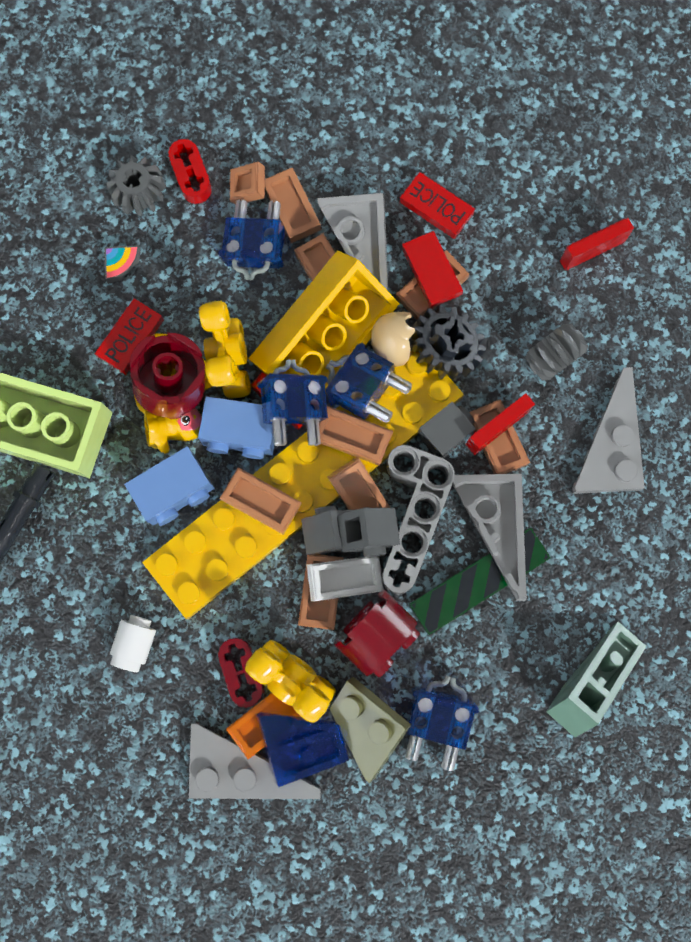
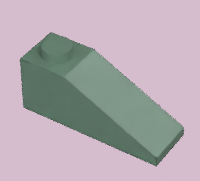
(596, 681)

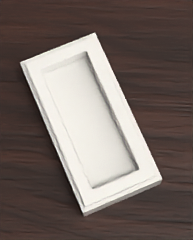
(344, 578)

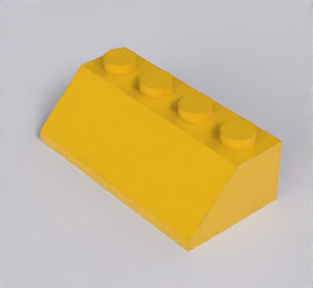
(326, 319)

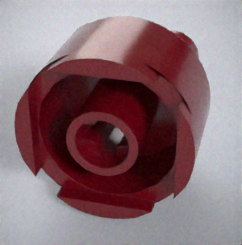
(151, 376)
(377, 635)

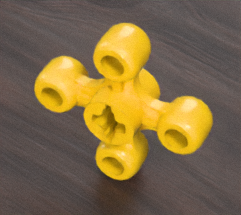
(224, 350)
(291, 680)

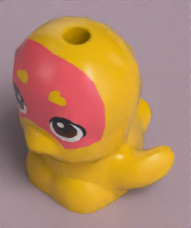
(162, 429)

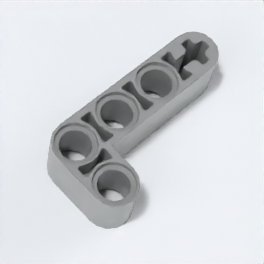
(413, 524)

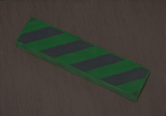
(471, 587)

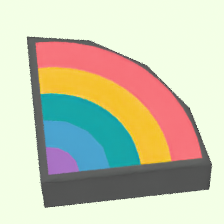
(120, 261)

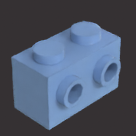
(235, 427)
(170, 487)

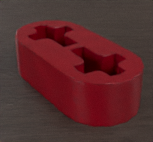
(232, 675)

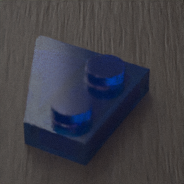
(299, 746)

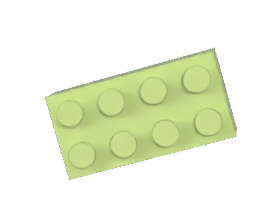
(51, 425)

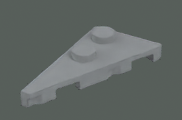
(360, 229)
(615, 453)
(497, 513)
(224, 772)

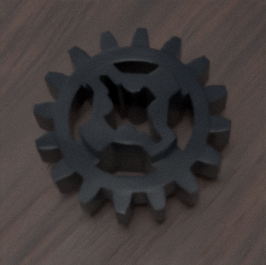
(447, 342)

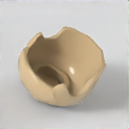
(392, 336)

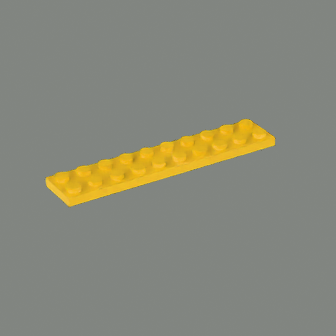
(229, 543)

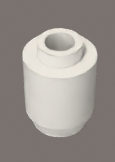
(132, 643)

